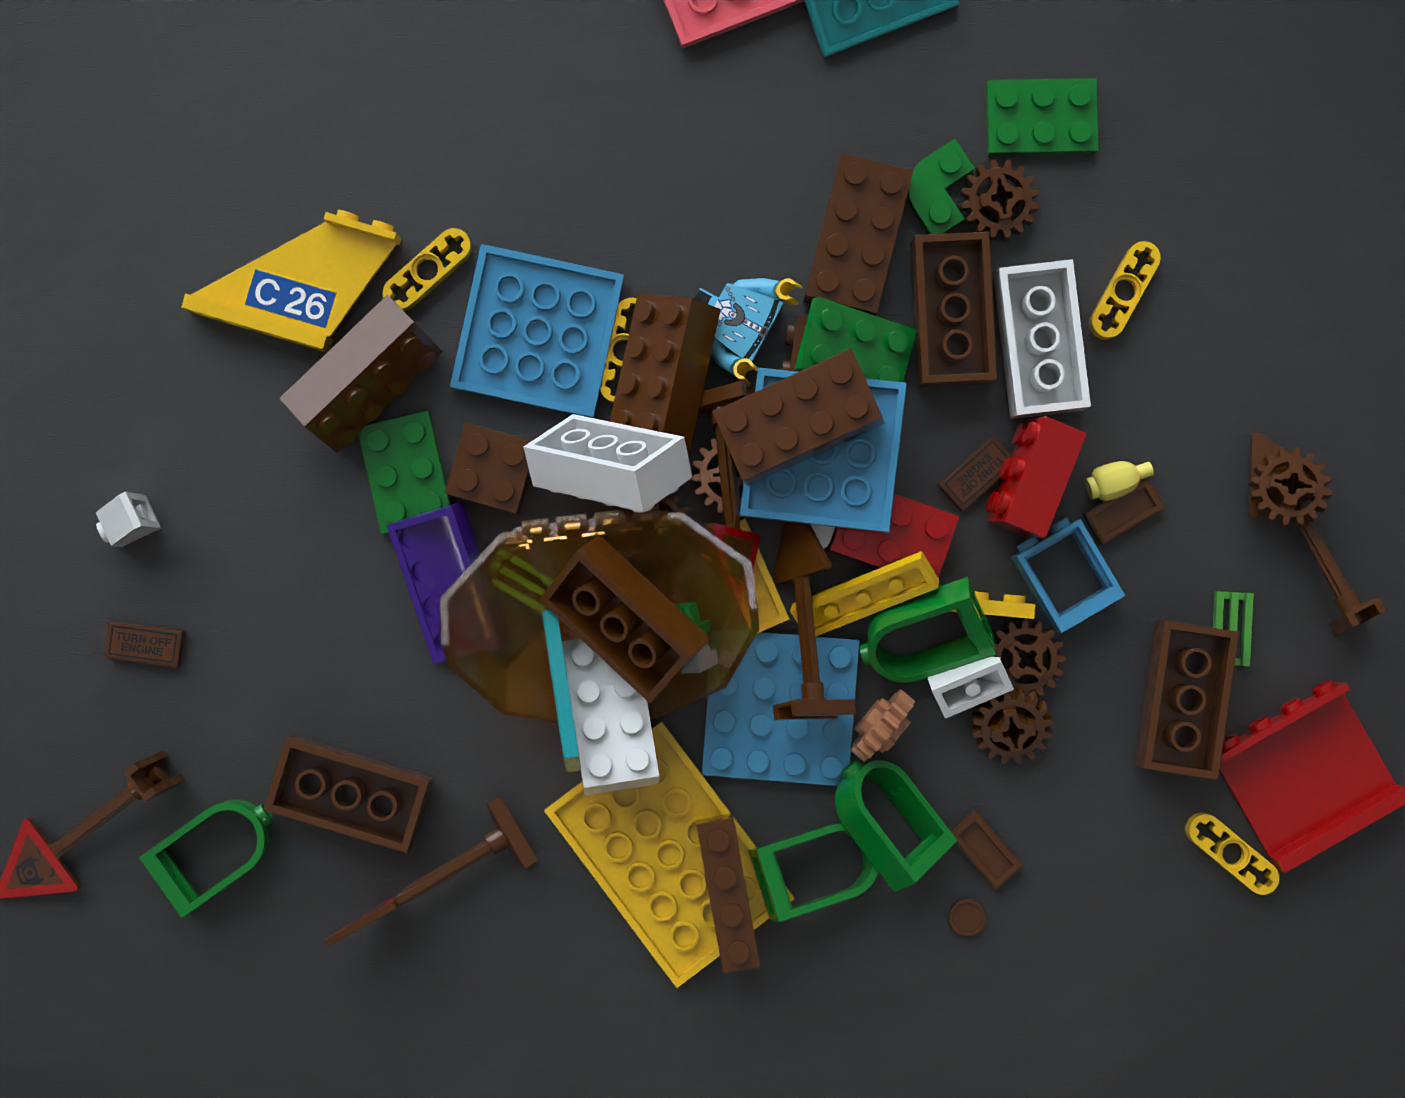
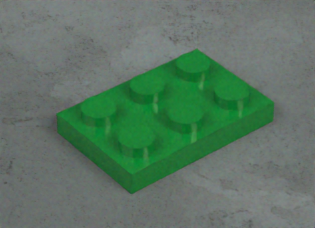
(1041, 117)
(877, 343)
(403, 467)

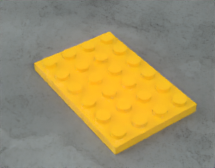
(650, 859)

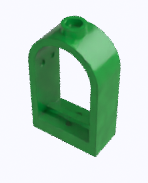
(938, 659)
(934, 834)
(171, 878)
(773, 885)

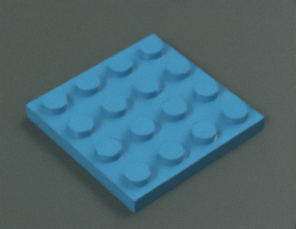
(537, 331)
(840, 486)
(740, 721)

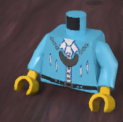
(745, 320)

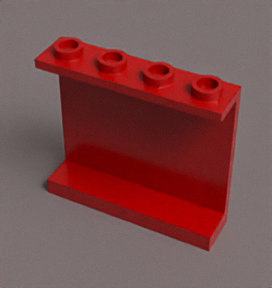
(1308, 776)

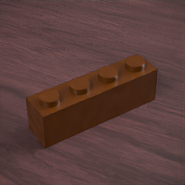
(727, 893)

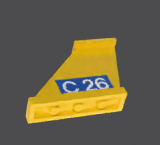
(302, 286)

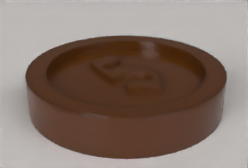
(967, 917)

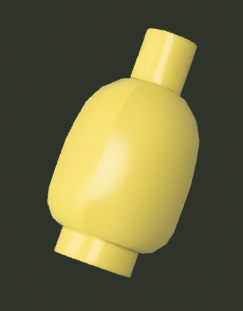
(1116, 479)

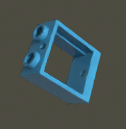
(1088, 606)

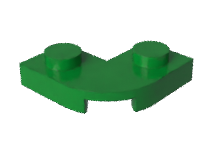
(928, 188)

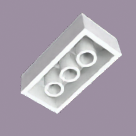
(1041, 339)
(608, 462)
(609, 724)

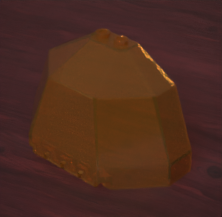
(496, 620)

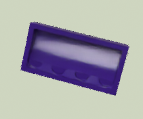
(432, 555)

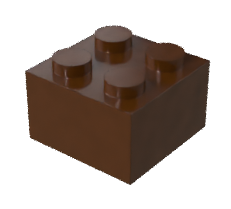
(490, 469)

